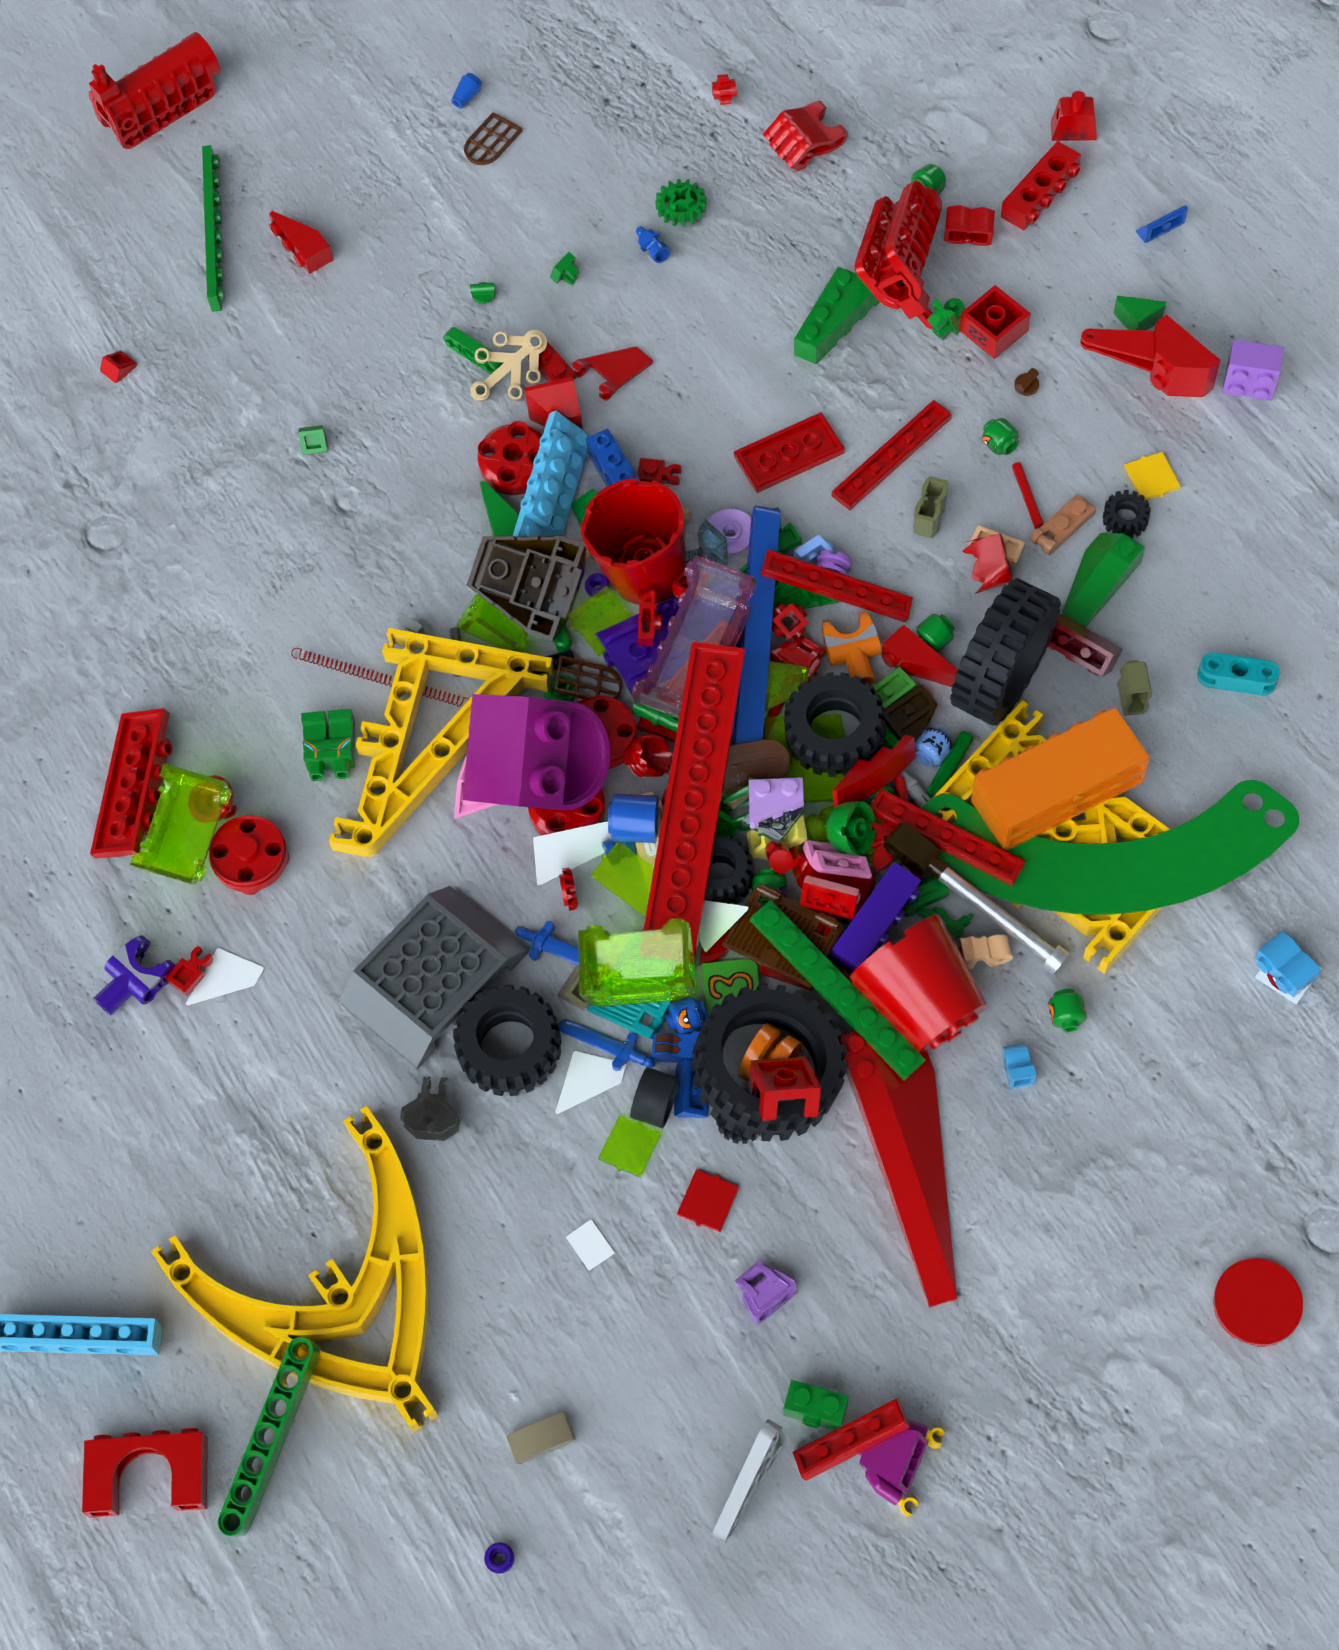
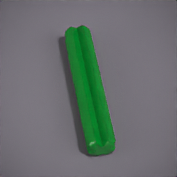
(951, 763)

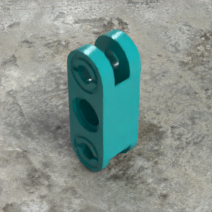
(1218, 673)

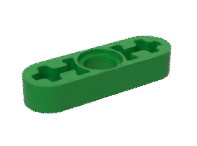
(467, 347)

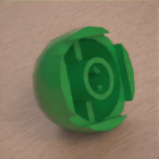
(850, 828)

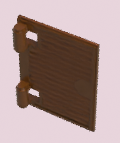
(752, 944)

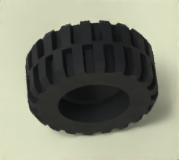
(830, 694)
(502, 1007)

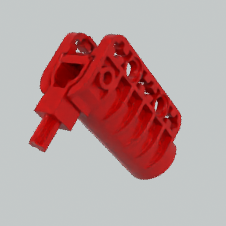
(155, 91)
(900, 249)

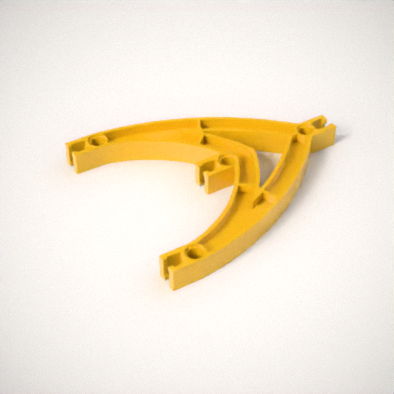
(393, 1249)

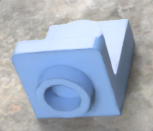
(811, 549)

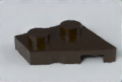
(910, 713)

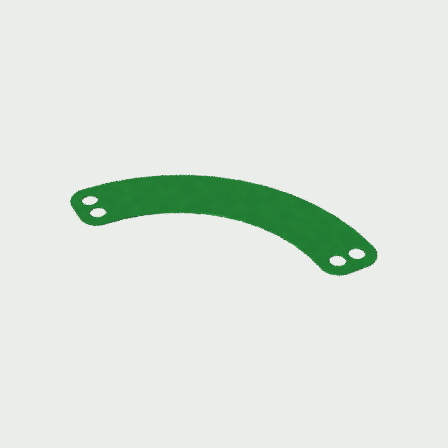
(1135, 873)

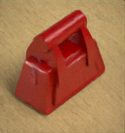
(792, 653)

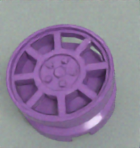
(836, 562)

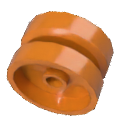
(768, 1045)

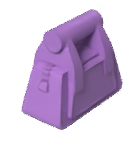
(767, 1293)

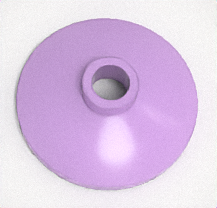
(736, 523)

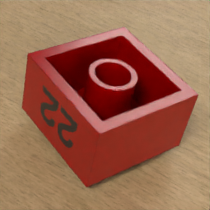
(994, 321)

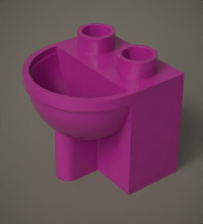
(534, 753)

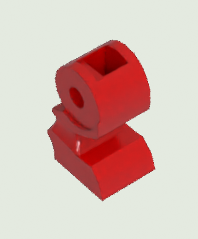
(785, 859)

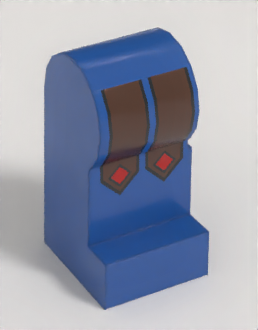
(673, 1047)

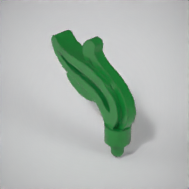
(955, 927)

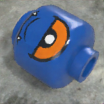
(686, 1015)

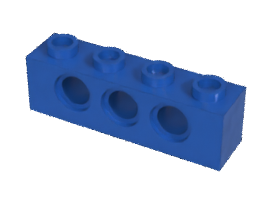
(609, 458)

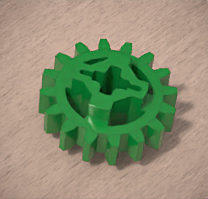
(681, 202)

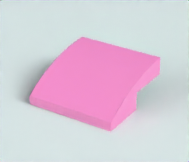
(828, 860)

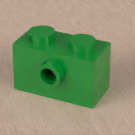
(815, 1406)

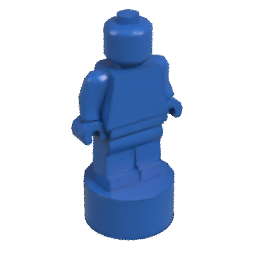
(648, 240)

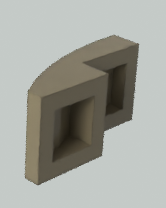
(540, 1437)

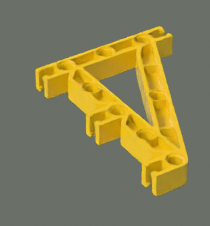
(403, 794)

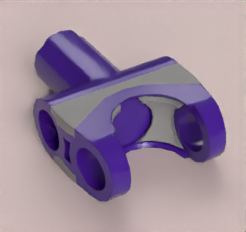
(131, 978)

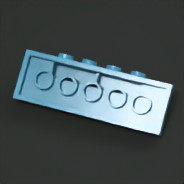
(552, 479)

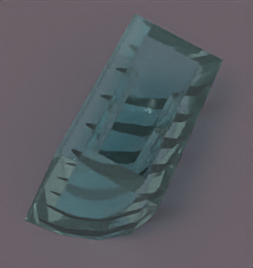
(712, 544)

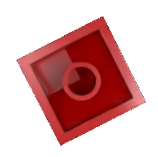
(551, 397)

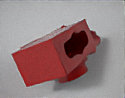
(648, 619)

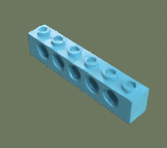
(80, 1334)

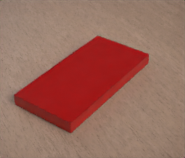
(789, 452)

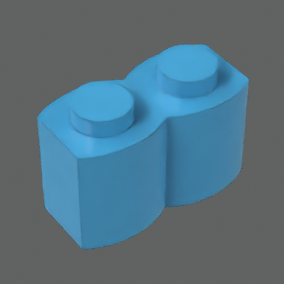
(1287, 964)

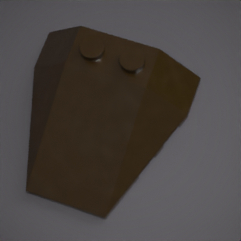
(530, 579)

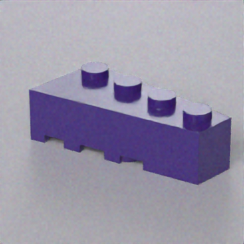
(875, 917)

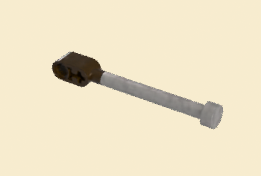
(921, 857)

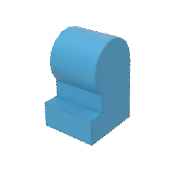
(1018, 1066)

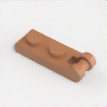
(1063, 524)

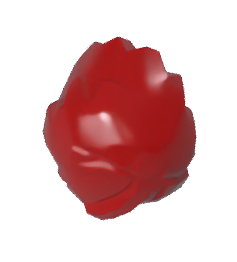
(648, 756)

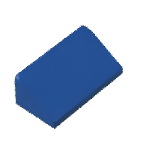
(1163, 224)
(687, 1098)

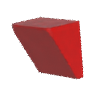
(117, 366)

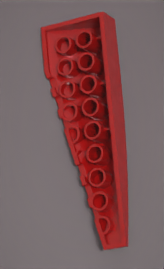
(908, 1148)

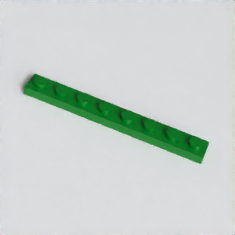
(213, 235)
(837, 990)

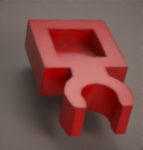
(655, 470)
(188, 974)

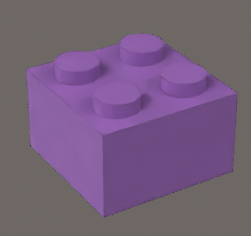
(1252, 370)

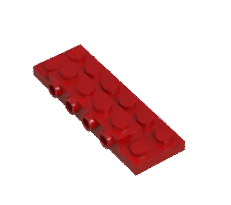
(132, 783)

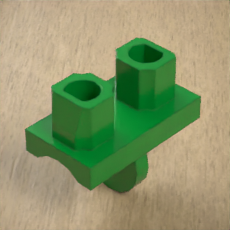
(945, 318)

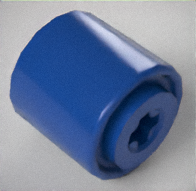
(633, 818)

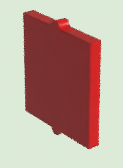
(708, 1200)

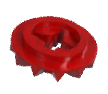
(568, 889)

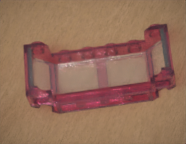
(708, 613)

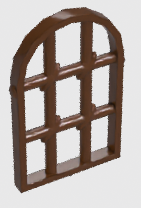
(500, 137)
(579, 672)

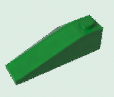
(1100, 575)

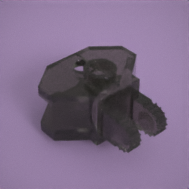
(430, 1114)

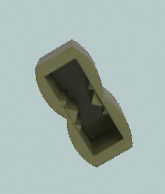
(930, 507)
(1134, 688)

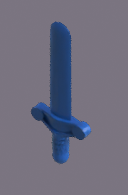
(545, 942)
(623, 1051)

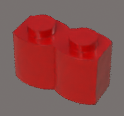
(969, 225)

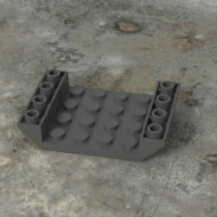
(428, 972)

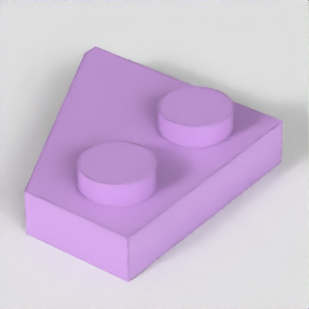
(773, 798)

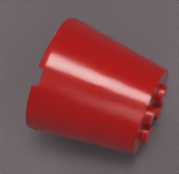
(636, 537)
(922, 985)

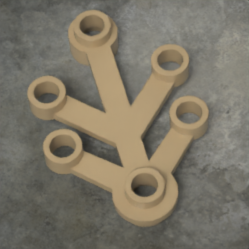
(511, 362)

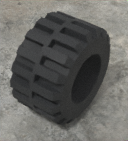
(737, 884)

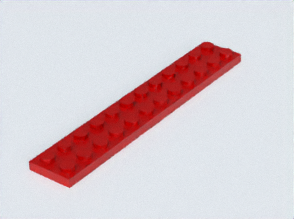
(695, 787)

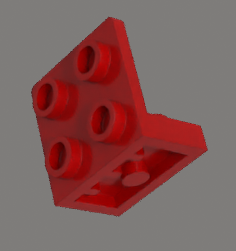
(832, 893)

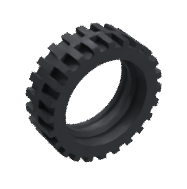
(1005, 651)
(782, 1011)

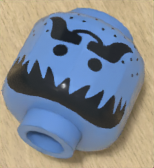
(933, 746)

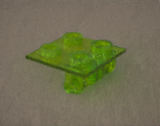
(596, 615)

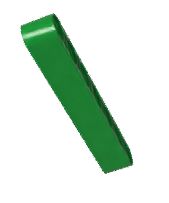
(257, 1446)

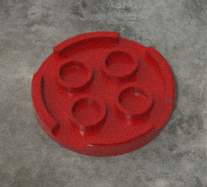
(1258, 1302)

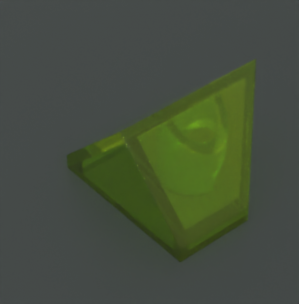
(782, 681)

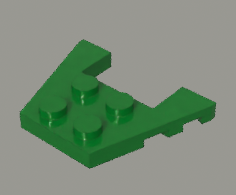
(787, 593)

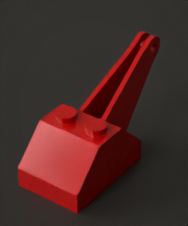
(1171, 355)

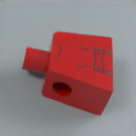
(1074, 119)

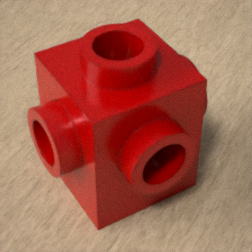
(797, 615)

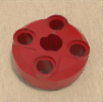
(511, 457)
(616, 721)
(547, 819)
(248, 854)

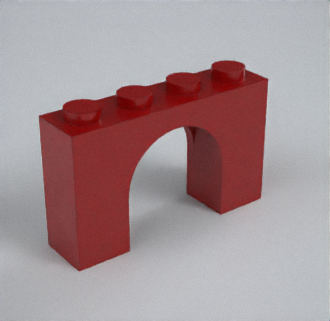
(108, 1457)

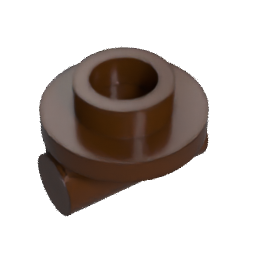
(1027, 383)

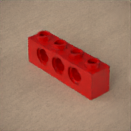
(1041, 185)

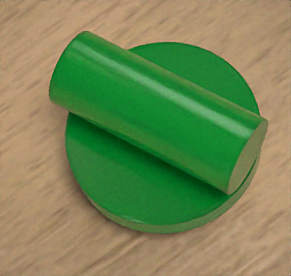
(483, 292)

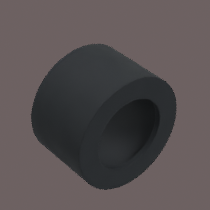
(654, 1097)

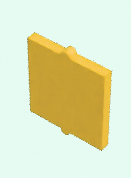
(1152, 476)

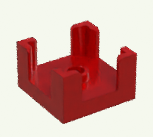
(784, 1080)

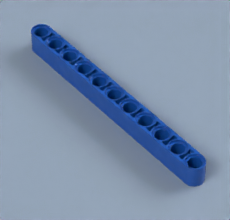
(757, 631)

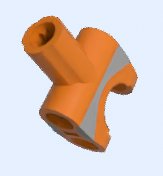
(853, 648)

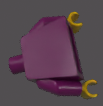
(895, 1461)

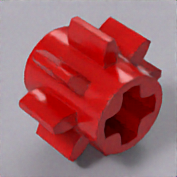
(724, 89)

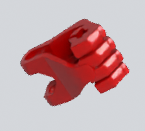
(799, 135)

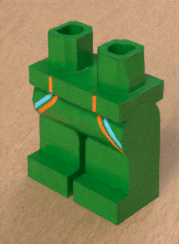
(329, 744)

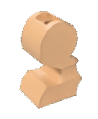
(991, 950)

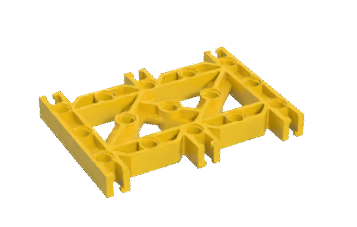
(1099, 827)

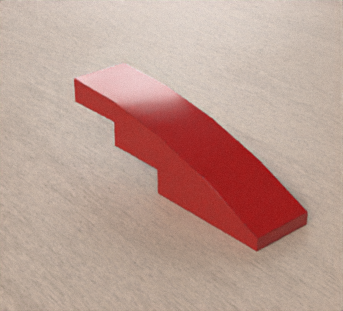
(871, 776)

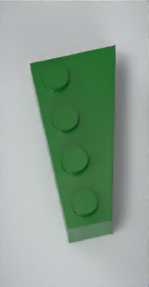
(833, 315)

